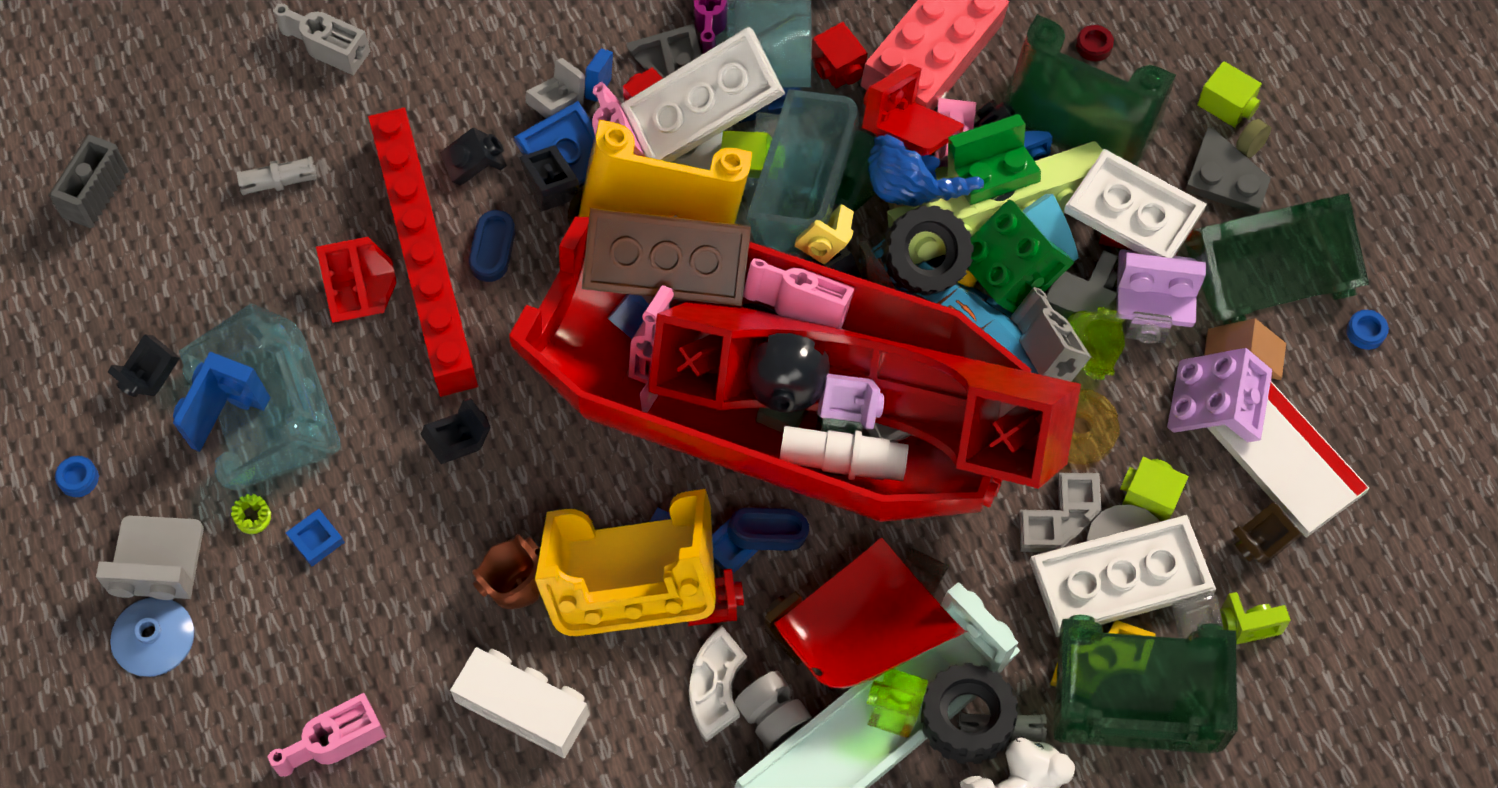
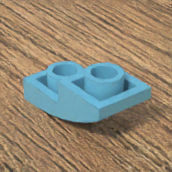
(1052, 223)

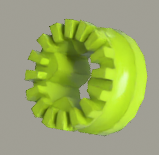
(255, 503)

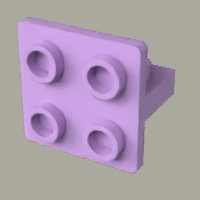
(1158, 286)

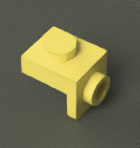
(824, 240)

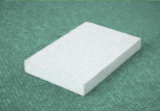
(1134, 207)

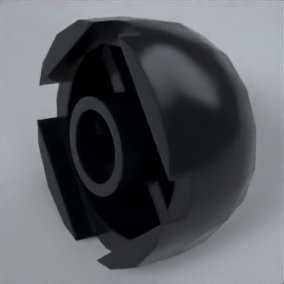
(787, 372)

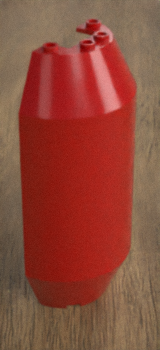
(589, 360)

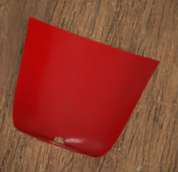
(866, 620)

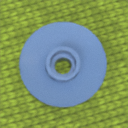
(160, 651)

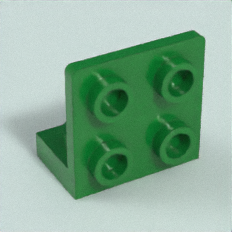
(1014, 257)

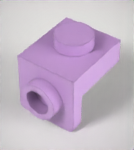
(851, 400)

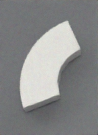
(712, 683)

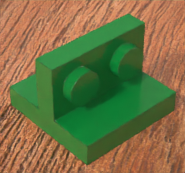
(995, 155)

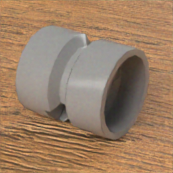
(771, 707)

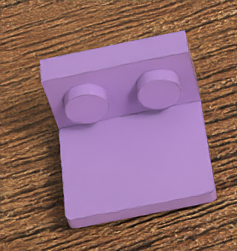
(1221, 390)

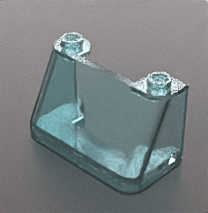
(296, 422)

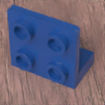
(211, 387)

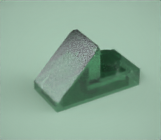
(856, 182)

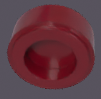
(1094, 43)

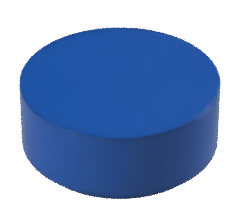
(1367, 329)
(76, 476)

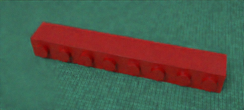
(423, 253)

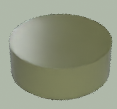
(1253, 137)

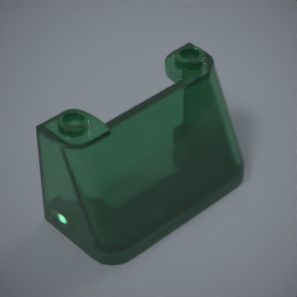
(1084, 102)
(1279, 257)
(1146, 688)

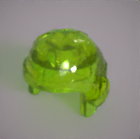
(1102, 337)

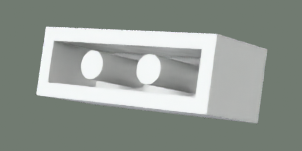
(521, 701)

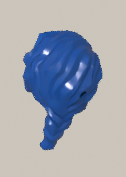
(911, 179)

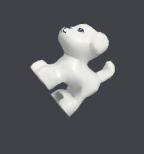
(1030, 766)

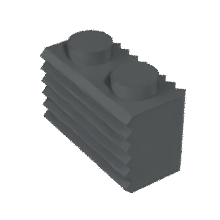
(89, 181)

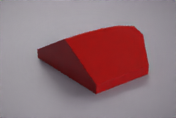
(356, 278)

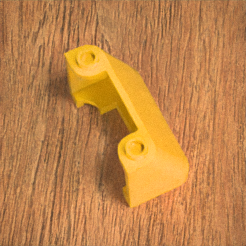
(658, 187)
(628, 572)

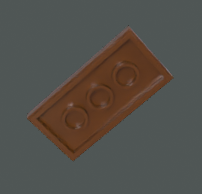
(645, 251)

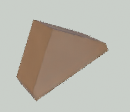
(1249, 335)

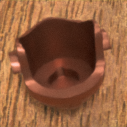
(509, 573)

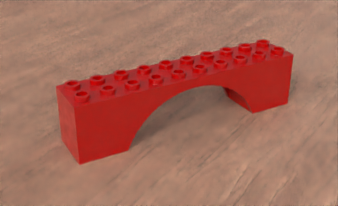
(974, 411)

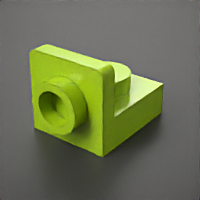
(1257, 622)

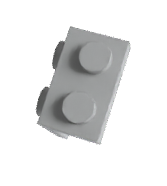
(153, 558)

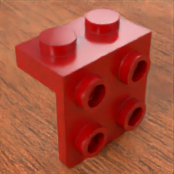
(894, 112)

